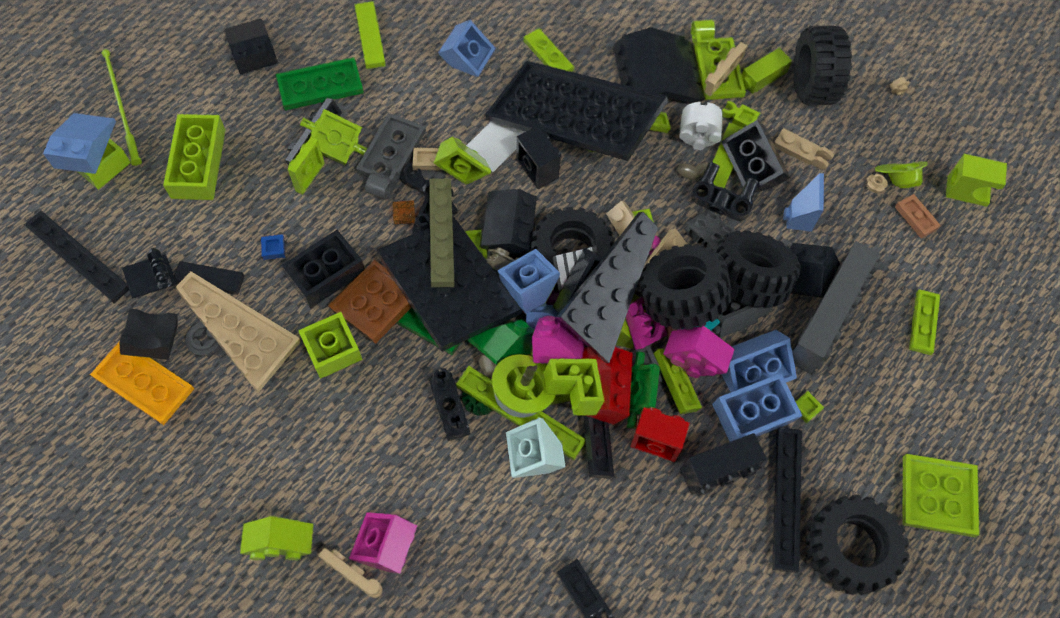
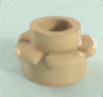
(899, 86)
(876, 187)

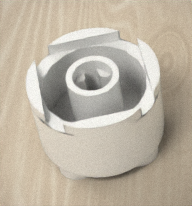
(701, 125)

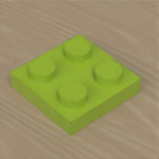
(306, 165)

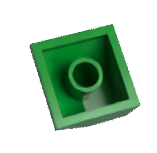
(504, 341)

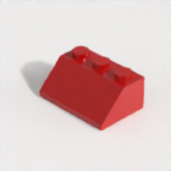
(615, 384)

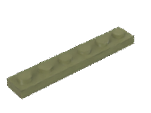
(441, 233)

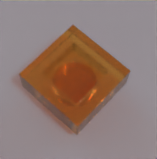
(404, 212)

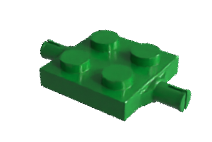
(643, 388)

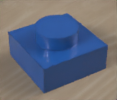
(273, 247)

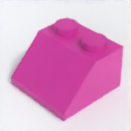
(555, 341)
(383, 542)

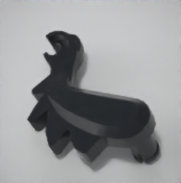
(417, 182)

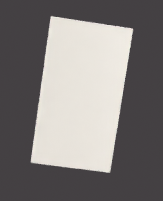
(495, 143)

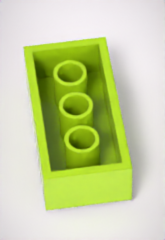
(194, 157)

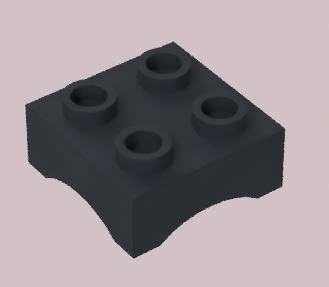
(148, 334)

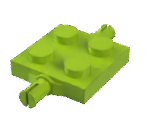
(335, 136)

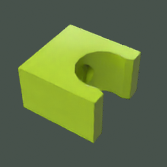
(973, 179)

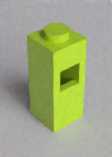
(766, 70)

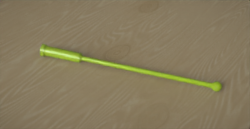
(135, 159)

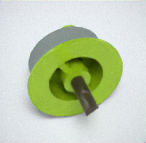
(521, 386)

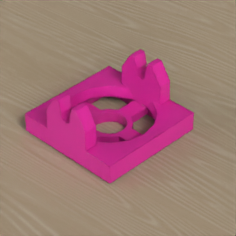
(639, 331)

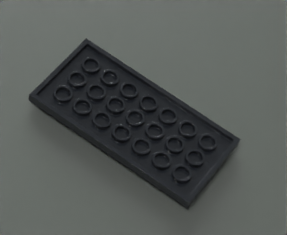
(578, 109)

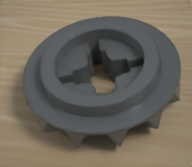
(193, 343)

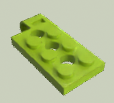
(703, 38)

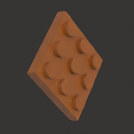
(371, 302)

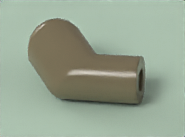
(691, 172)

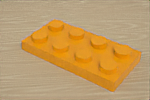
(143, 384)

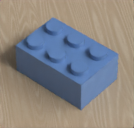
(757, 408)

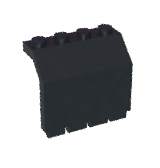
(659, 64)

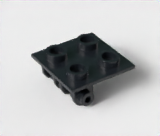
(149, 275)

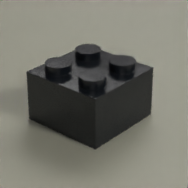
(538, 156)

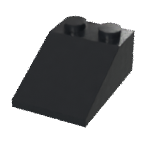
(251, 46)

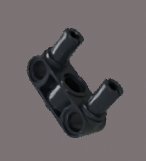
(723, 200)
(445, 391)

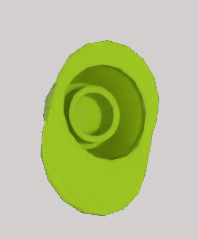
(904, 175)

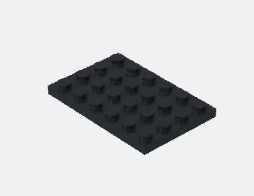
(455, 312)

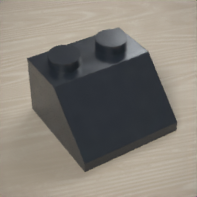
(817, 269)

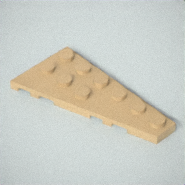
(245, 335)

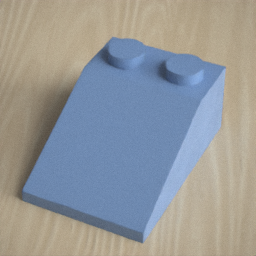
(79, 143)

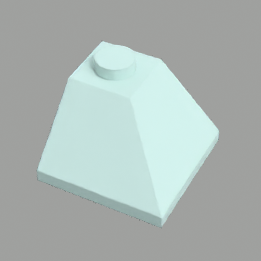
(534, 449)

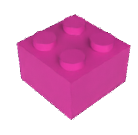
(699, 352)

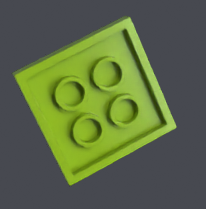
(940, 495)

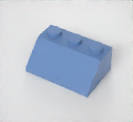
(760, 360)

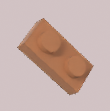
(917, 216)

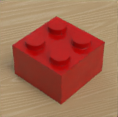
(660, 434)

